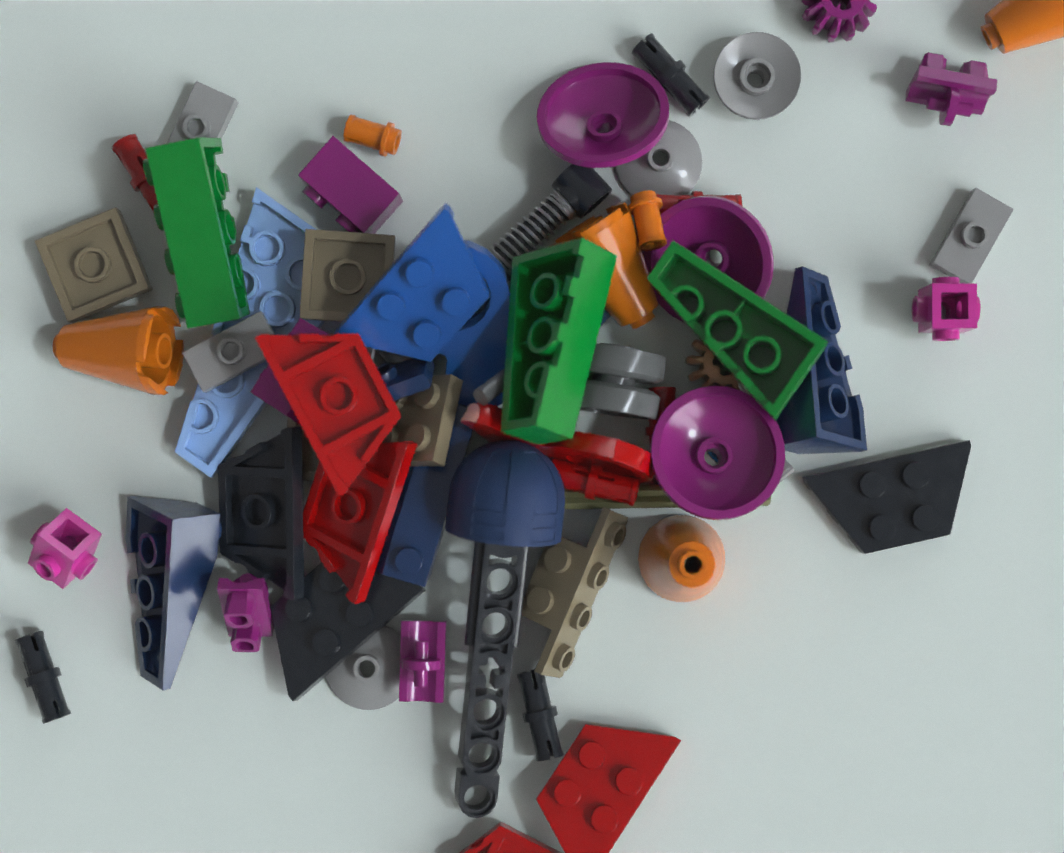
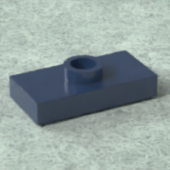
(407, 377)

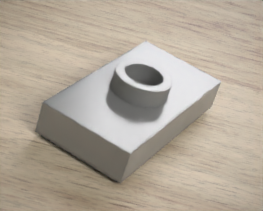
(204, 114)
(971, 236)
(228, 352)

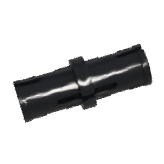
(670, 74)
(42, 677)
(540, 715)

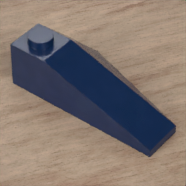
(822, 410)
(421, 513)
(174, 560)

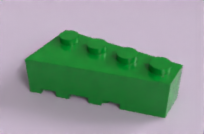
(197, 230)
(743, 331)
(552, 337)

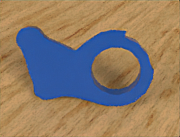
(480, 345)

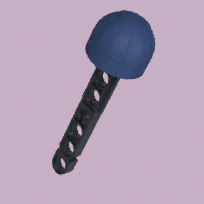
(504, 501)

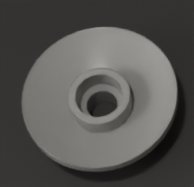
(760, 55)
(675, 177)
(377, 689)

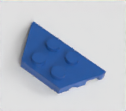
(422, 294)

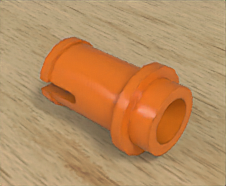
(372, 135)
(647, 218)

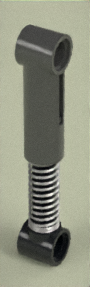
(574, 194)

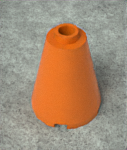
(1023, 24)
(630, 293)
(125, 349)
(667, 548)

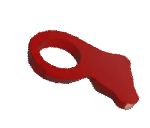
(583, 450)

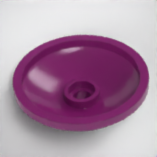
(603, 115)
(723, 226)
(740, 435)

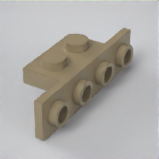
(566, 587)

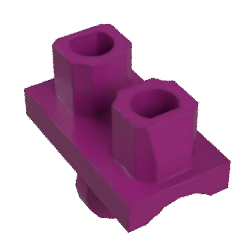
(951, 91)
(246, 611)
(422, 661)

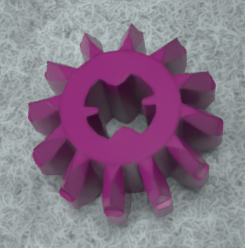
(837, 20)

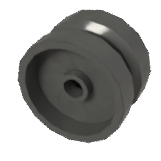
(614, 374)

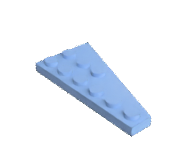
(273, 282)

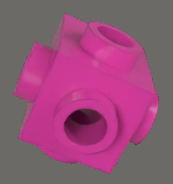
(959, 301)
(64, 549)

